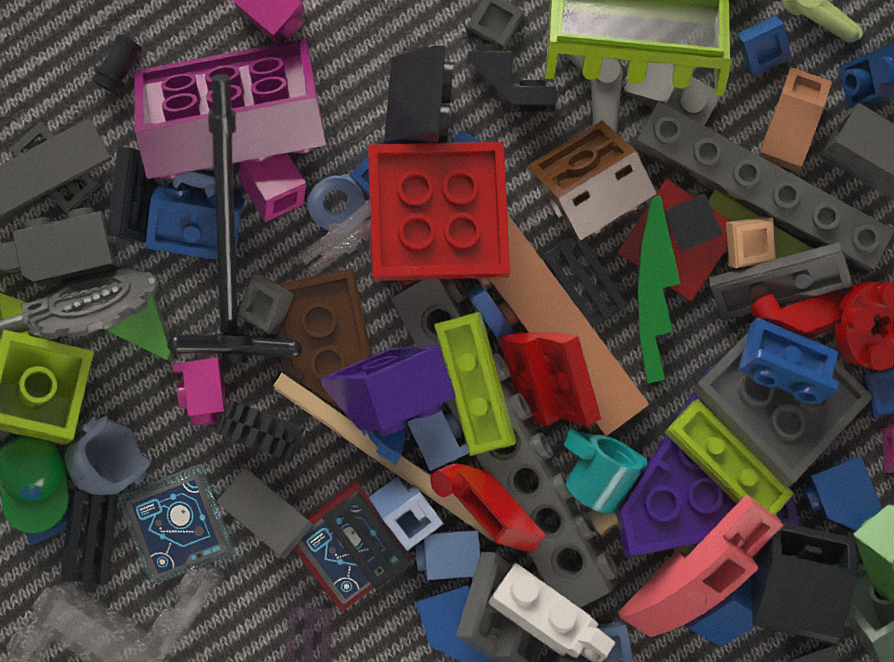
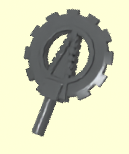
(85, 304)

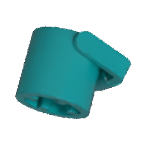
(603, 470)

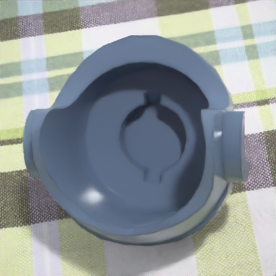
(105, 457)

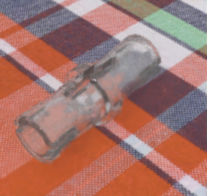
(340, 239)

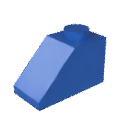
(842, 494)

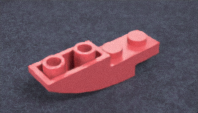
(710, 573)

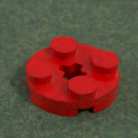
(854, 333)

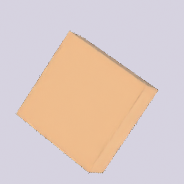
(750, 241)

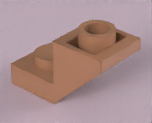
(795, 119)

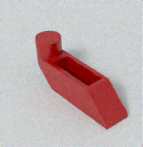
(803, 318)
(489, 505)

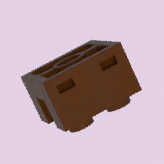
(592, 180)

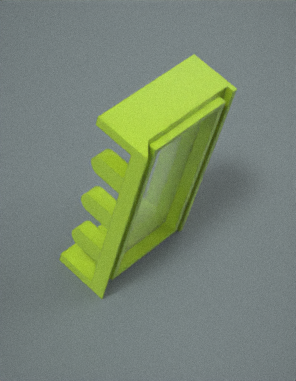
(642, 32)

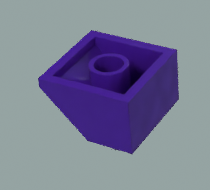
(391, 387)

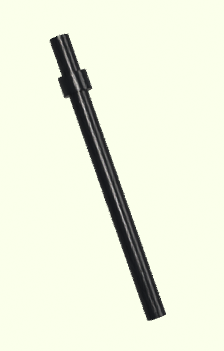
(222, 126)

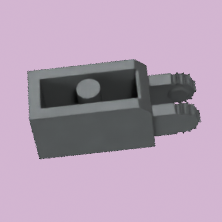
(60, 249)

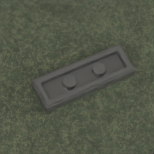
(50, 166)
(786, 278)

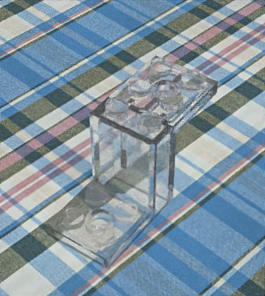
(104, 635)

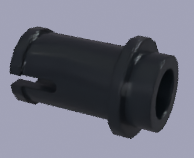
(116, 64)

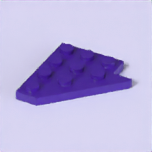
(676, 502)

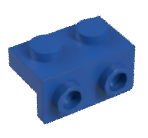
(789, 362)

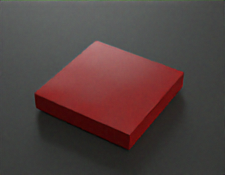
(692, 264)

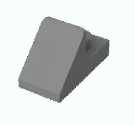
(693, 101)

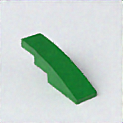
(656, 272)

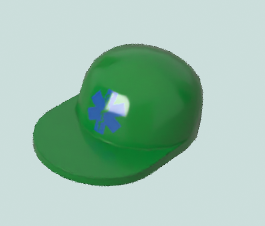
(33, 484)

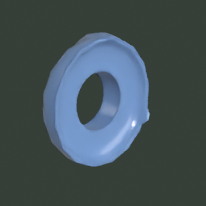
(198, 178)
(317, 208)

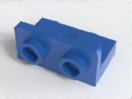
(186, 221)

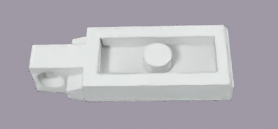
(550, 616)

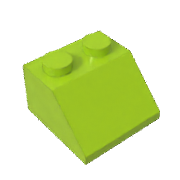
(41, 386)

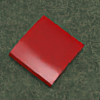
(551, 376)

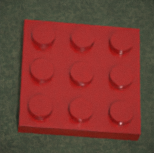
(438, 211)

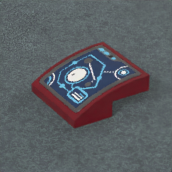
(330, 560)

